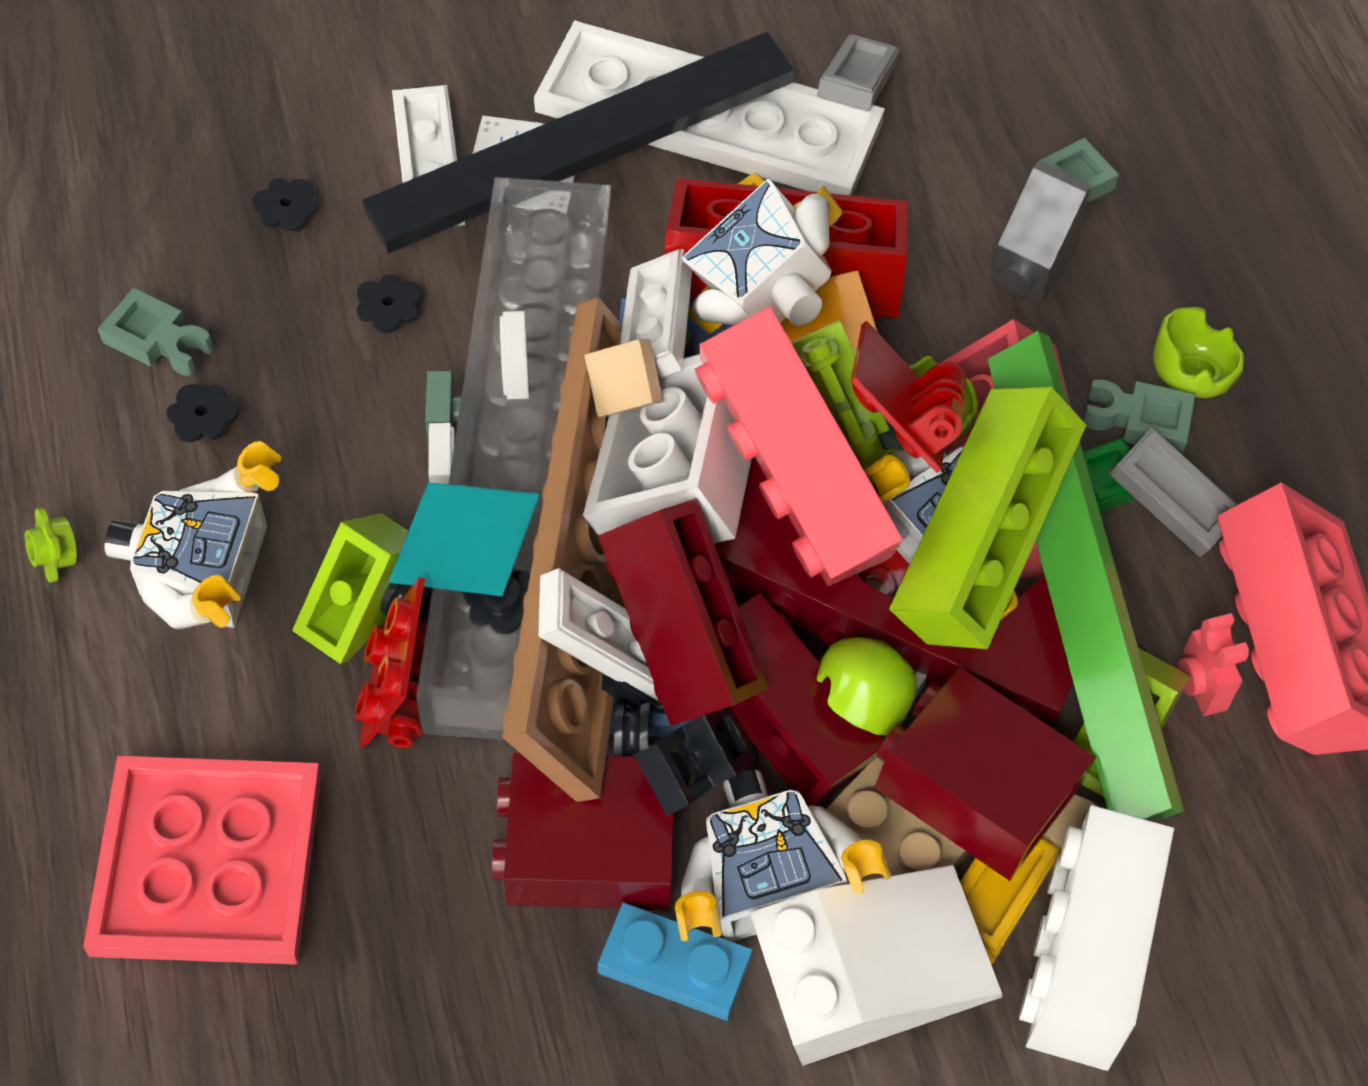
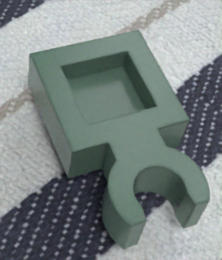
(152, 328)
(1148, 406)

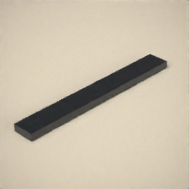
(579, 140)

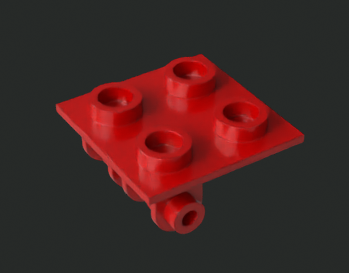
(920, 408)
(396, 654)

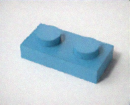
(695, 973)

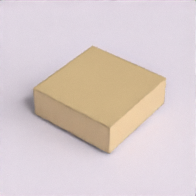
(623, 378)

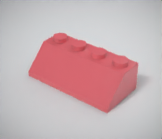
(798, 447)
(1304, 617)

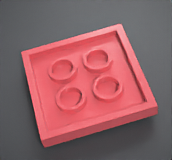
(204, 860)

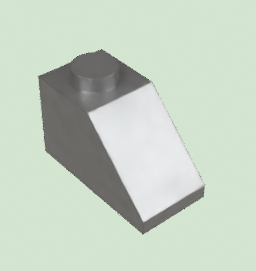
(1040, 233)

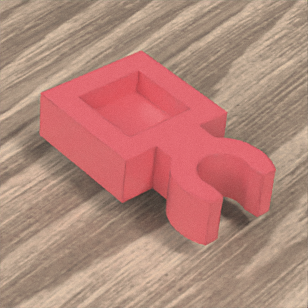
(1211, 664)

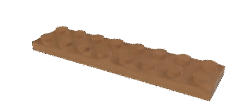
(555, 700)

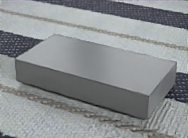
(858, 72)
(1173, 491)

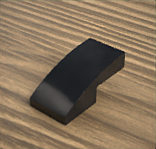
(696, 758)

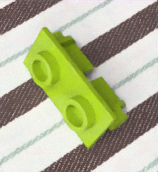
(830, 364)

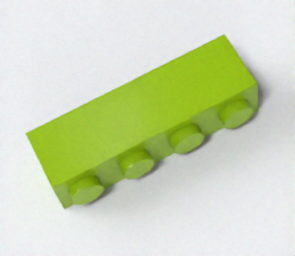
(988, 517)

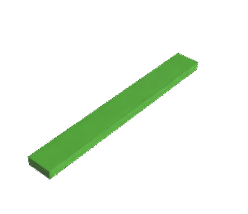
(1095, 620)

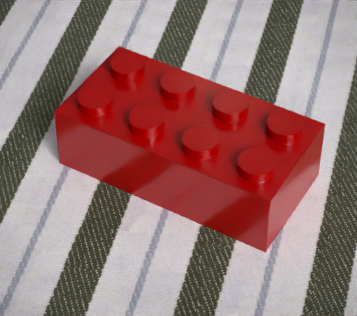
(865, 238)

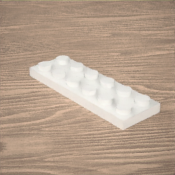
(779, 135)

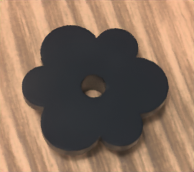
(286, 204)
(388, 303)
(201, 412)
(500, 612)

